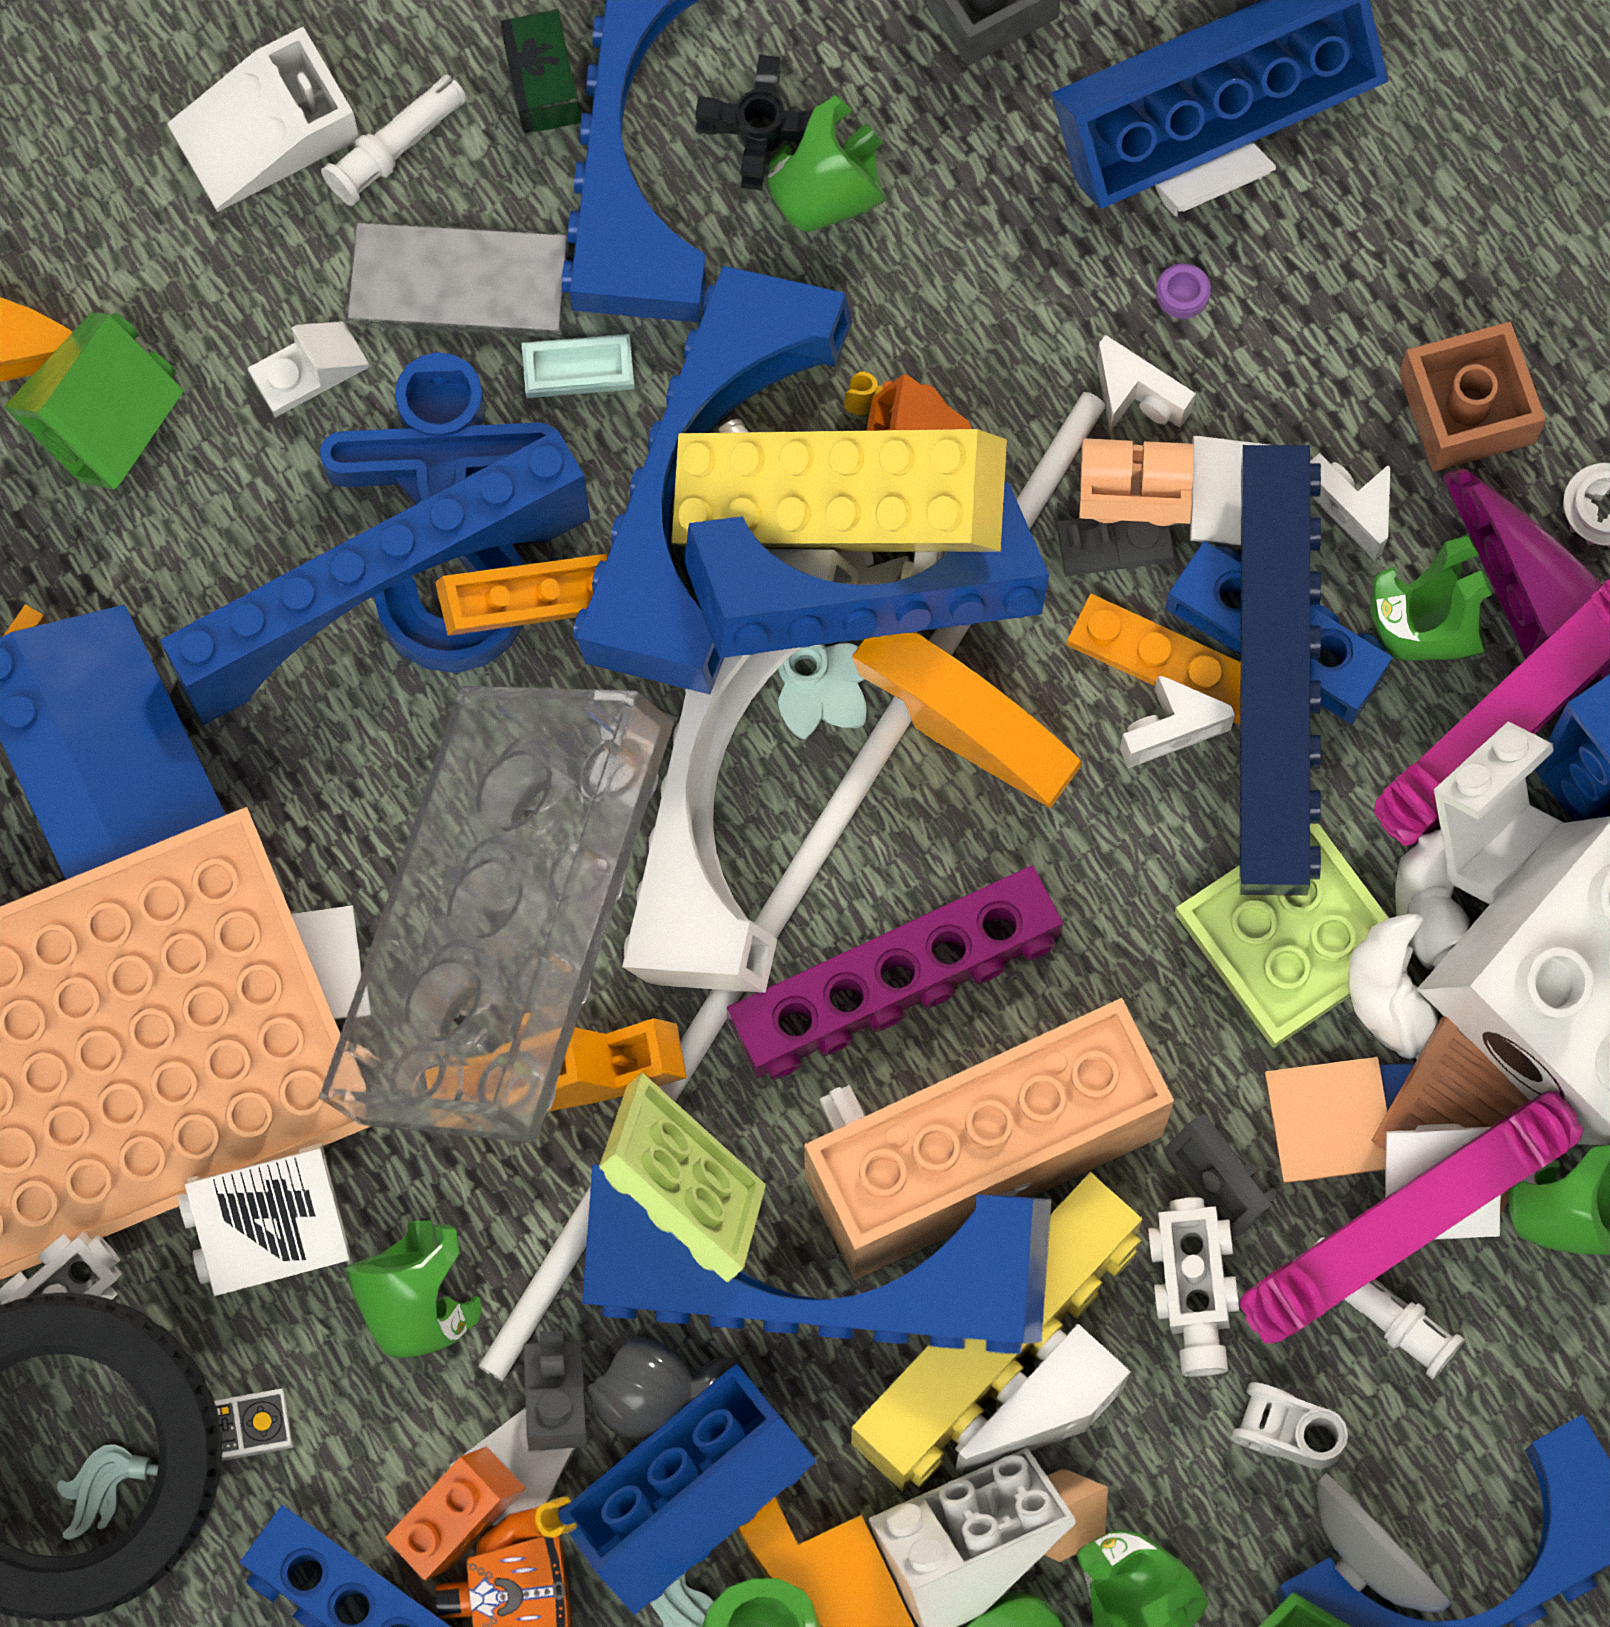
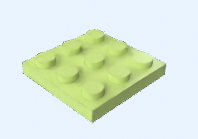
(1285, 952)
(683, 1178)

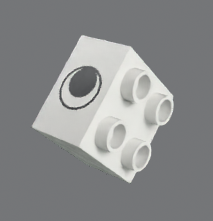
(1537, 976)

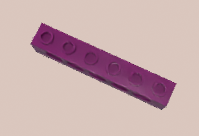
(1015, 899)

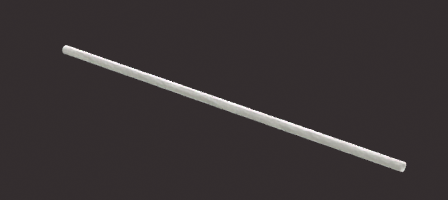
(784, 900)

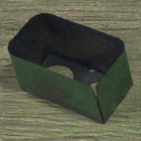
(540, 71)

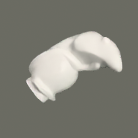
(1426, 889)
(1384, 991)

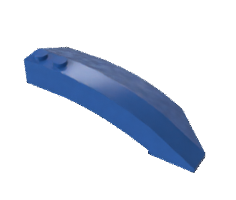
(97, 740)

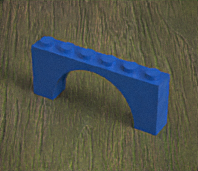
(767, 606)
(1572, 1546)

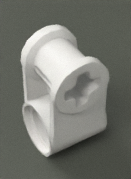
(1286, 1427)

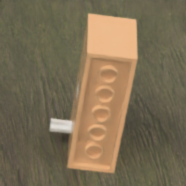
(993, 1129)

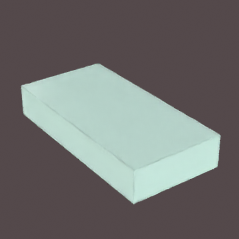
(577, 366)

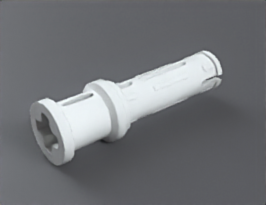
(377, 153)
(1406, 1326)

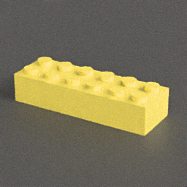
(847, 488)
(949, 1385)

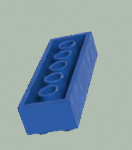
(1215, 91)

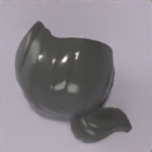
(649, 1387)

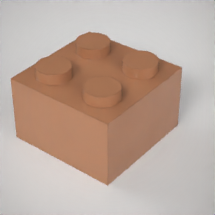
(1471, 396)

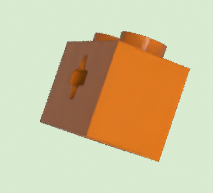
(455, 1513)

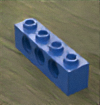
(1218, 571)
(292, 1541)

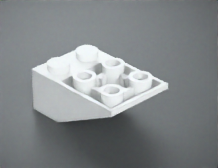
(264, 121)
(1057, 1401)
(970, 1539)

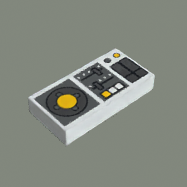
(254, 1424)

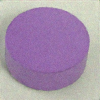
(1183, 290)

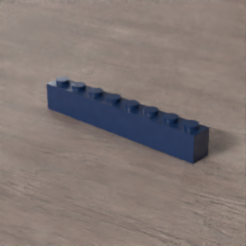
(1276, 670)

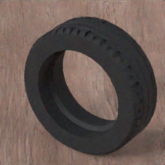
(188, 1455)

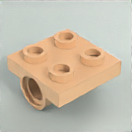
(1136, 481)

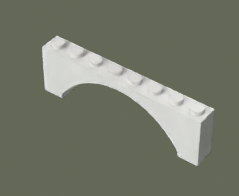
(685, 915)

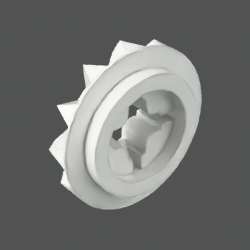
(1588, 484)

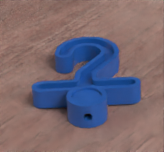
(437, 447)

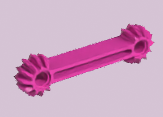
(1525, 698)
(1411, 1217)

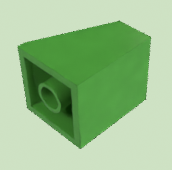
(97, 400)

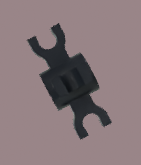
(721, 117)

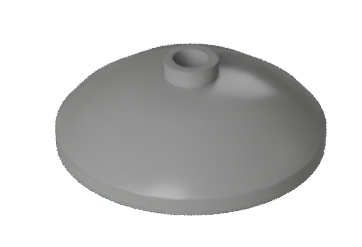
(1371, 1554)

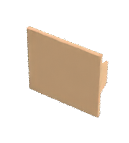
(1327, 1118)

